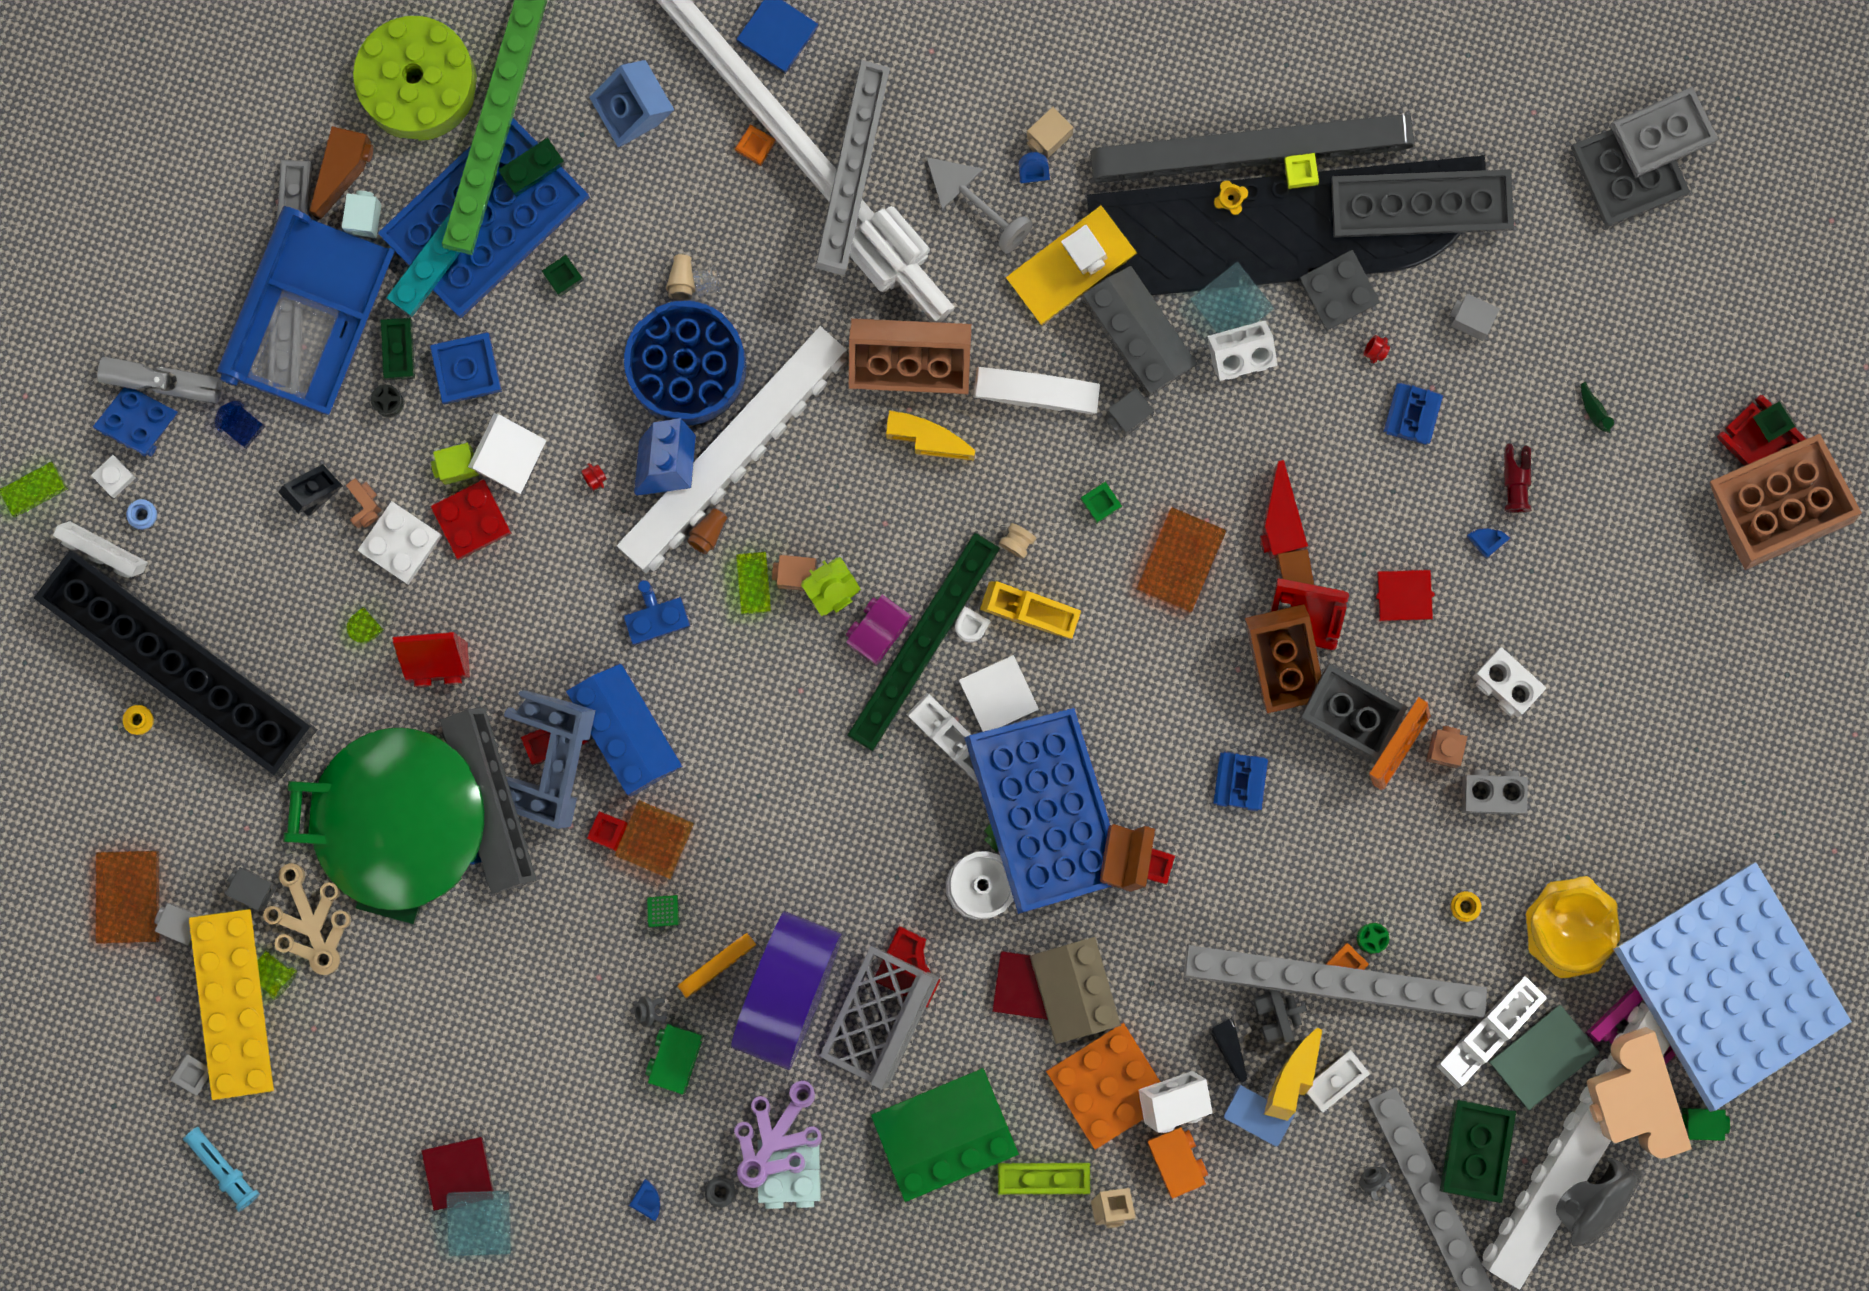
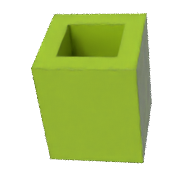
(452, 464)

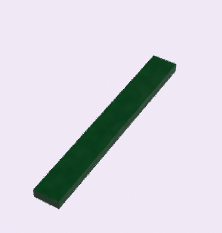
(923, 642)

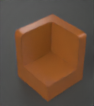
(1295, 566)

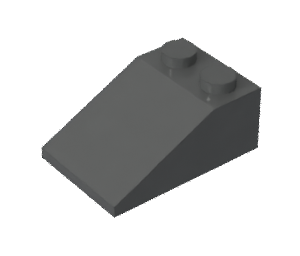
(1353, 713)

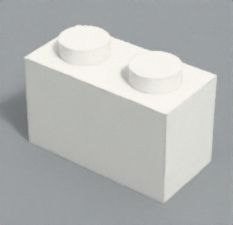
(1175, 1102)

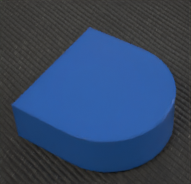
(1033, 168)

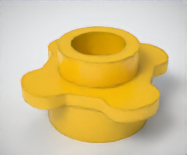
(1234, 205)

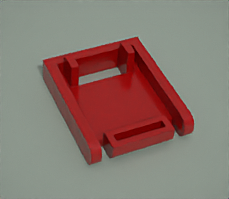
(1748, 439)
(1323, 605)

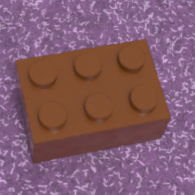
(1284, 657)

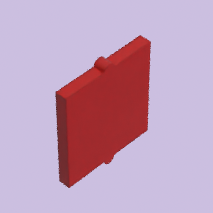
(1405, 595)

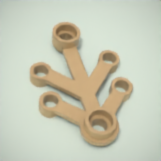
(310, 924)

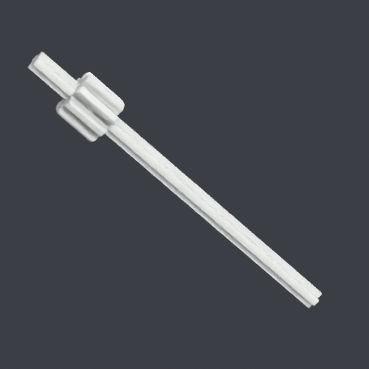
(883, 241)

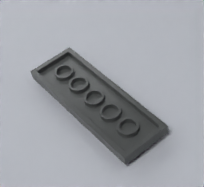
(1422, 203)

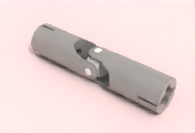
(139, 376)

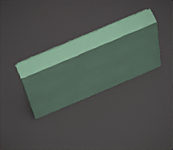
(1543, 1057)

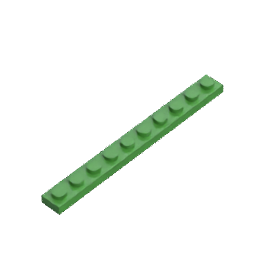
(493, 126)

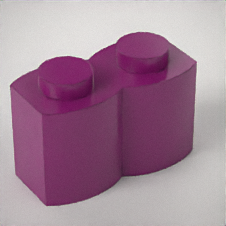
(878, 629)

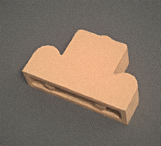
(1639, 1097)

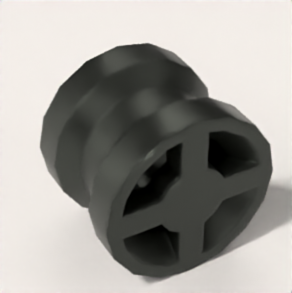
(383, 396)

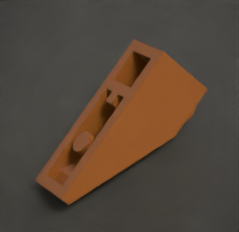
(341, 166)

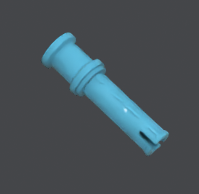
(229, 1179)

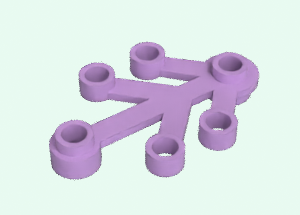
(774, 1139)

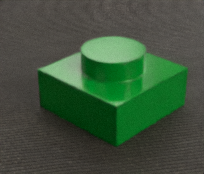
(1101, 502)

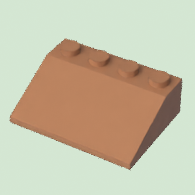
(1784, 501)

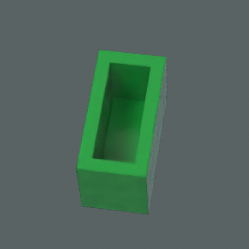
(674, 1058)

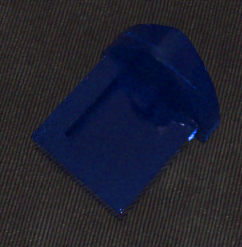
(238, 423)

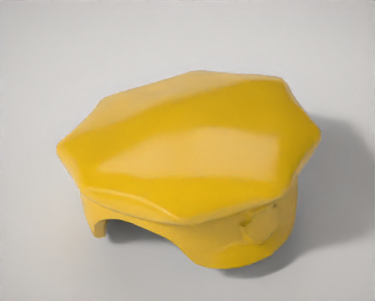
(1573, 927)

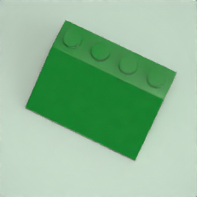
(944, 1134)

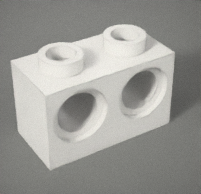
(1241, 347)
(1513, 676)

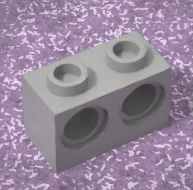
(1494, 801)

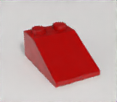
(433, 658)

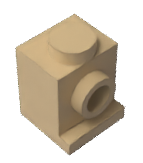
(1113, 1208)

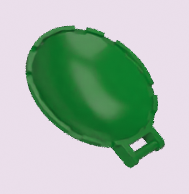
(392, 818)

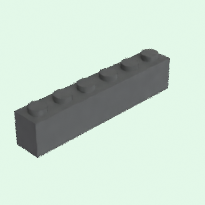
(503, 843)

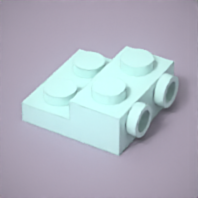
(793, 1187)

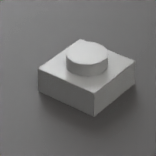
(190, 1074)

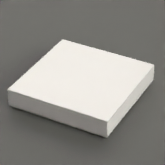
(507, 453)
(999, 694)

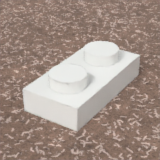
(1337, 1081)

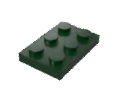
(1478, 1151)

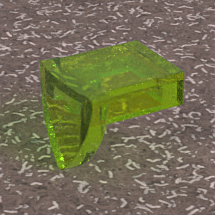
(274, 975)

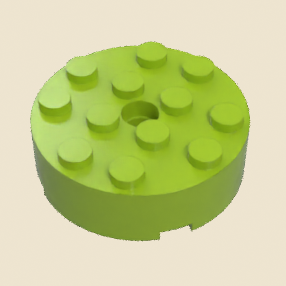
(415, 48)

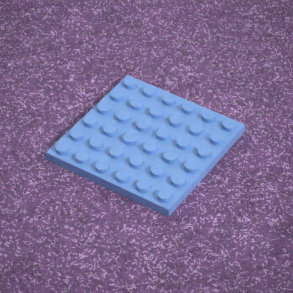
(1732, 986)

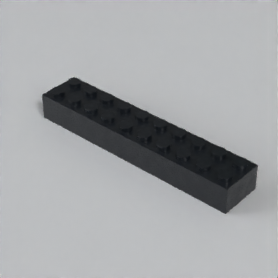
(175, 664)

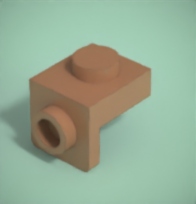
(364, 495)

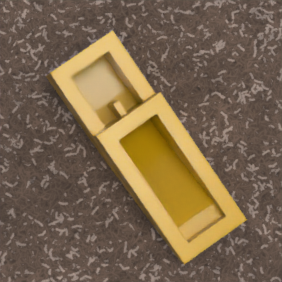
(928, 437)
(1030, 609)
(1294, 1078)

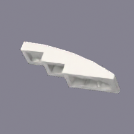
(1036, 390)
(943, 731)
(1491, 1032)

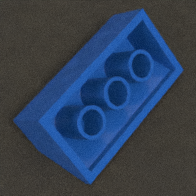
(625, 730)

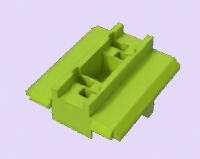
(831, 586)

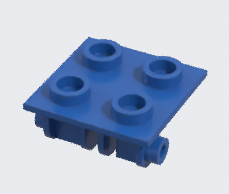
(135, 421)

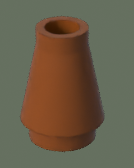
(706, 533)

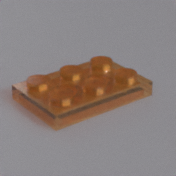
(1181, 560)
(127, 896)

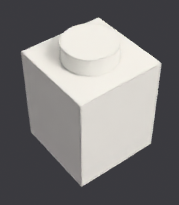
(1085, 250)

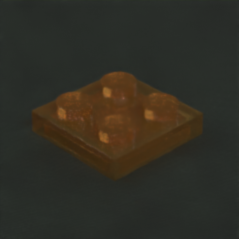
(654, 839)

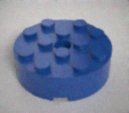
(678, 332)

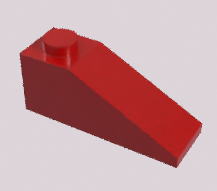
(1282, 521)

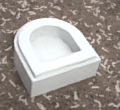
(971, 625)

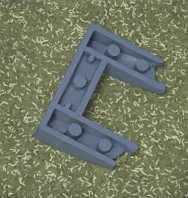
(569, 726)

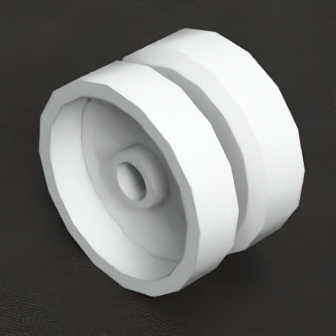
(963, 889)

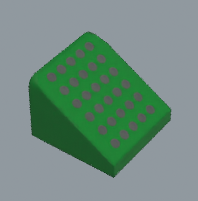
(663, 911)

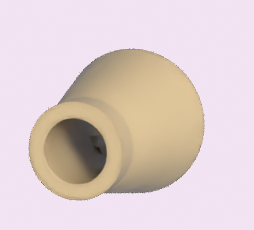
(681, 280)

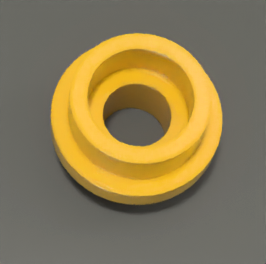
(144, 726)
(1474, 903)

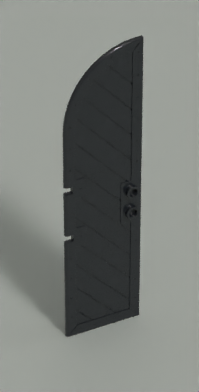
(1275, 238)

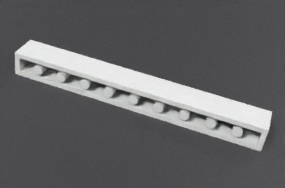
(734, 449)
(1568, 1162)

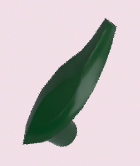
(1596, 410)

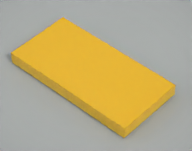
(1052, 278)

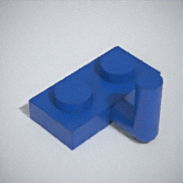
(656, 618)

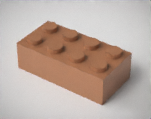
(909, 356)

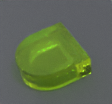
(363, 627)

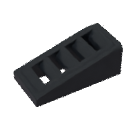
(1228, 1044)

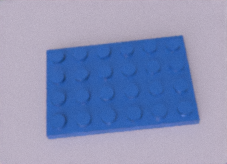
(509, 226)
(1042, 807)

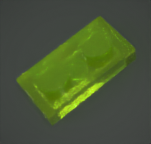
(33, 489)
(753, 583)

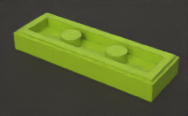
(1043, 1178)

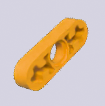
(716, 965)

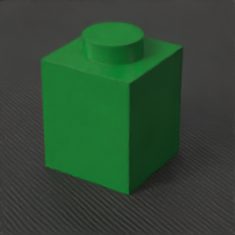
(1706, 1125)

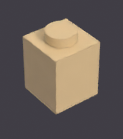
(1049, 133)

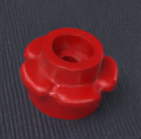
(1377, 349)
(594, 476)

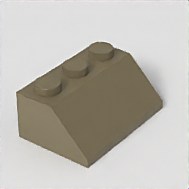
(1075, 990)

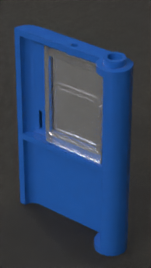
(298, 308)

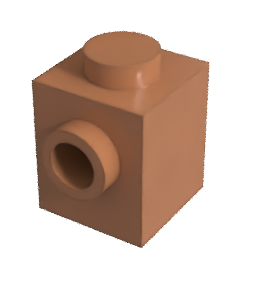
(1447, 747)

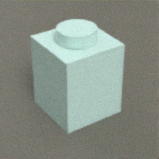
(361, 214)

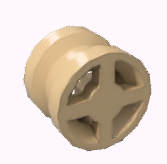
(1017, 540)

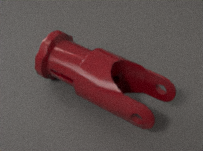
(1517, 480)

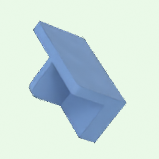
(1248, 1113)

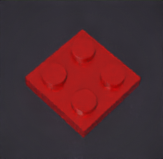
(471, 519)

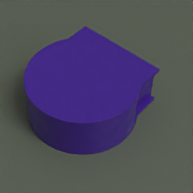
(786, 990)

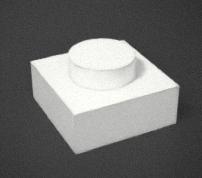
(113, 476)

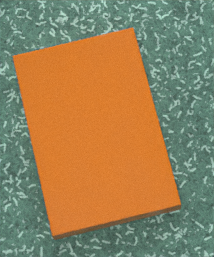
(1400, 744)

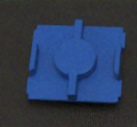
(1413, 413)
(1240, 781)

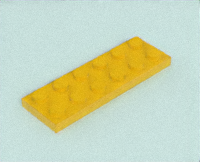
(231, 1004)

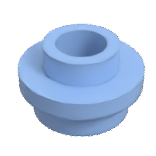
(133, 510)

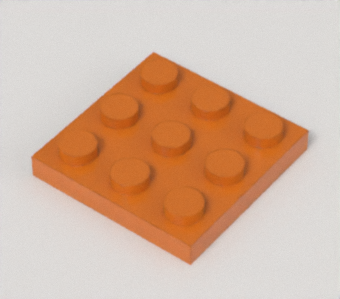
(1103, 1084)

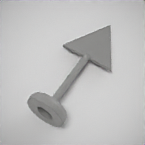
(954, 178)

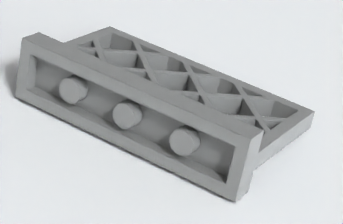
(898, 1035)

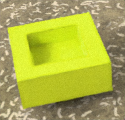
(1301, 170)

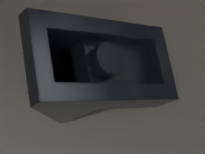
(310, 490)

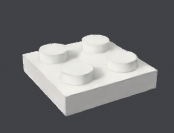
(400, 543)

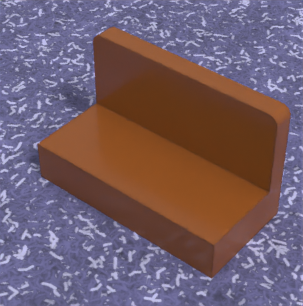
(1127, 857)

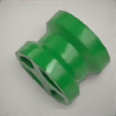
(1378, 937)

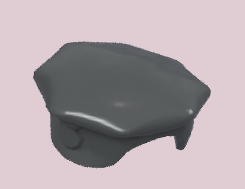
(1593, 1208)

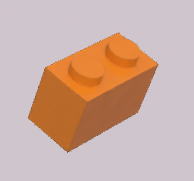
(1177, 1162)

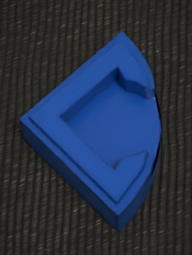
(1487, 540)
(647, 1200)

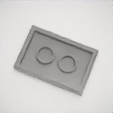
(1664, 132)

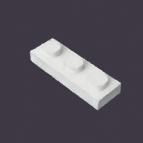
(100, 550)

